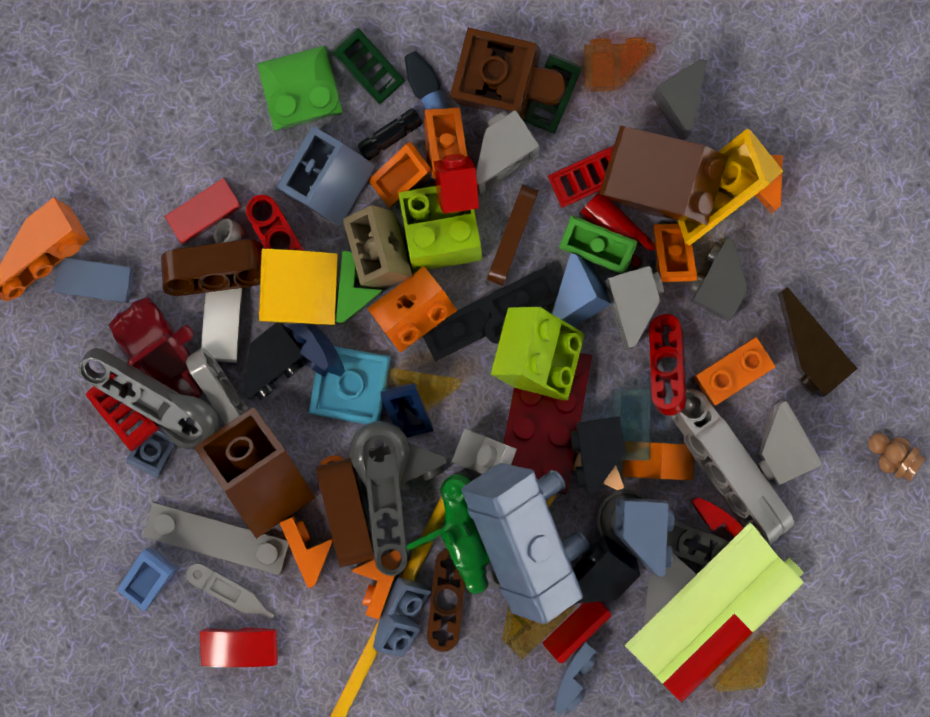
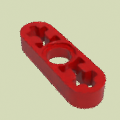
(676, 376)

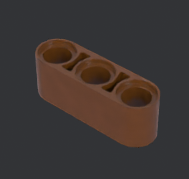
(211, 267)
(345, 512)

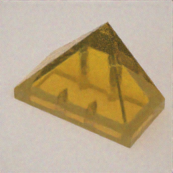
(430, 387)
(525, 634)
(747, 669)

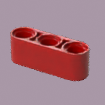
(273, 226)

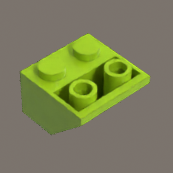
(435, 237)
(537, 352)

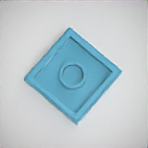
(356, 393)

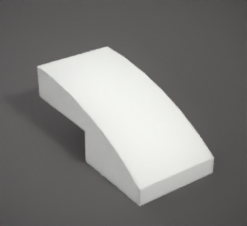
(222, 324)

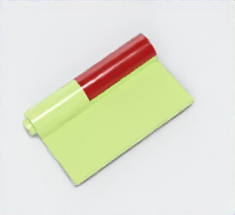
(715, 613)

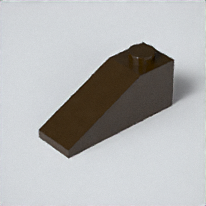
(814, 351)

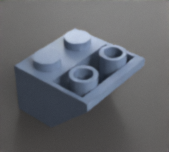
(326, 176)
(643, 530)

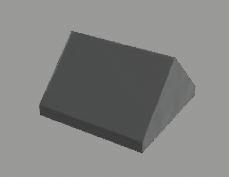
(680, 97)

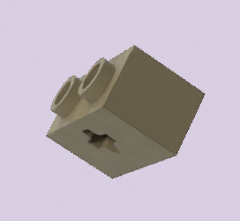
(377, 247)

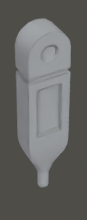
(226, 590)

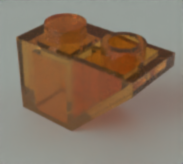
(613, 65)

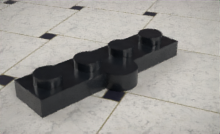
(488, 314)

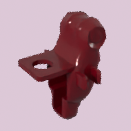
(155, 346)

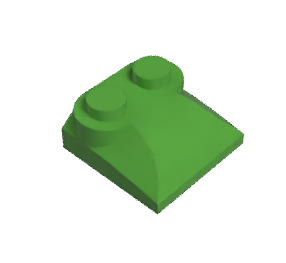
(299, 88)

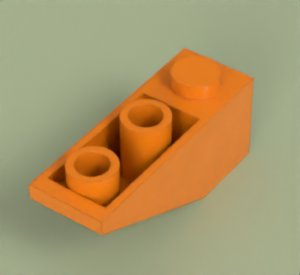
(40, 245)

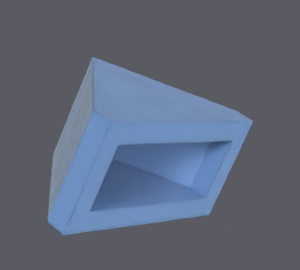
(580, 292)
(147, 578)

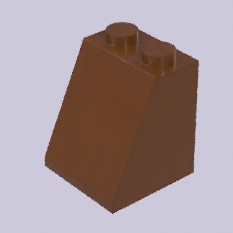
(663, 175)
(255, 472)

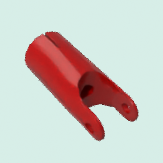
(606, 214)

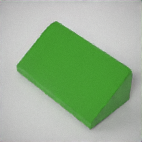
(598, 245)

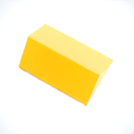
(745, 175)

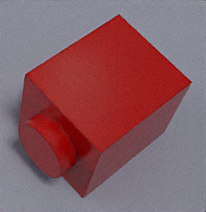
(456, 183)

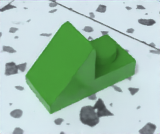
(352, 299)

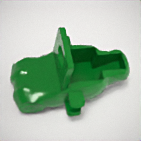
(460, 536)

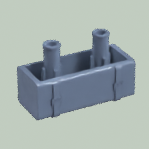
(524, 541)

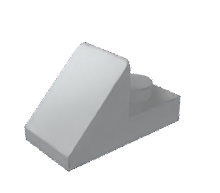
(481, 453)

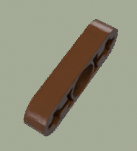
(512, 234)
(434, 625)

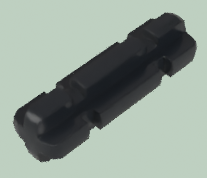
(389, 134)

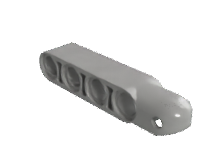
(731, 468)

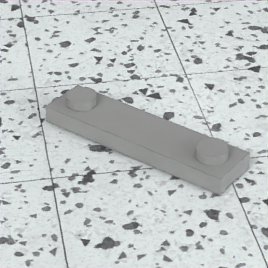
(216, 538)

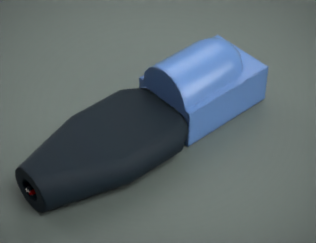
(424, 82)

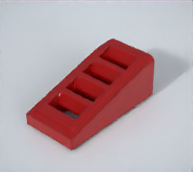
(581, 165)
(104, 403)

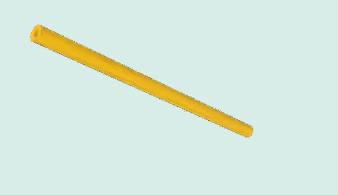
(369, 653)

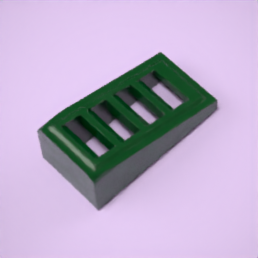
(564, 65)
(358, 74)

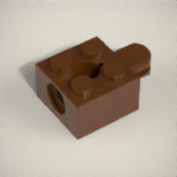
(503, 74)

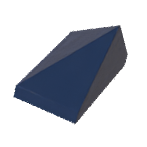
(406, 409)

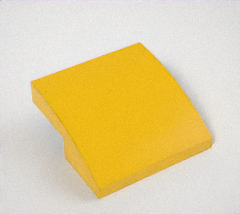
(298, 287)

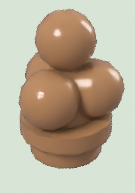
(896, 455)

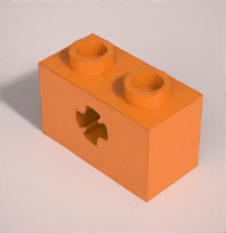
(412, 309)
(734, 371)

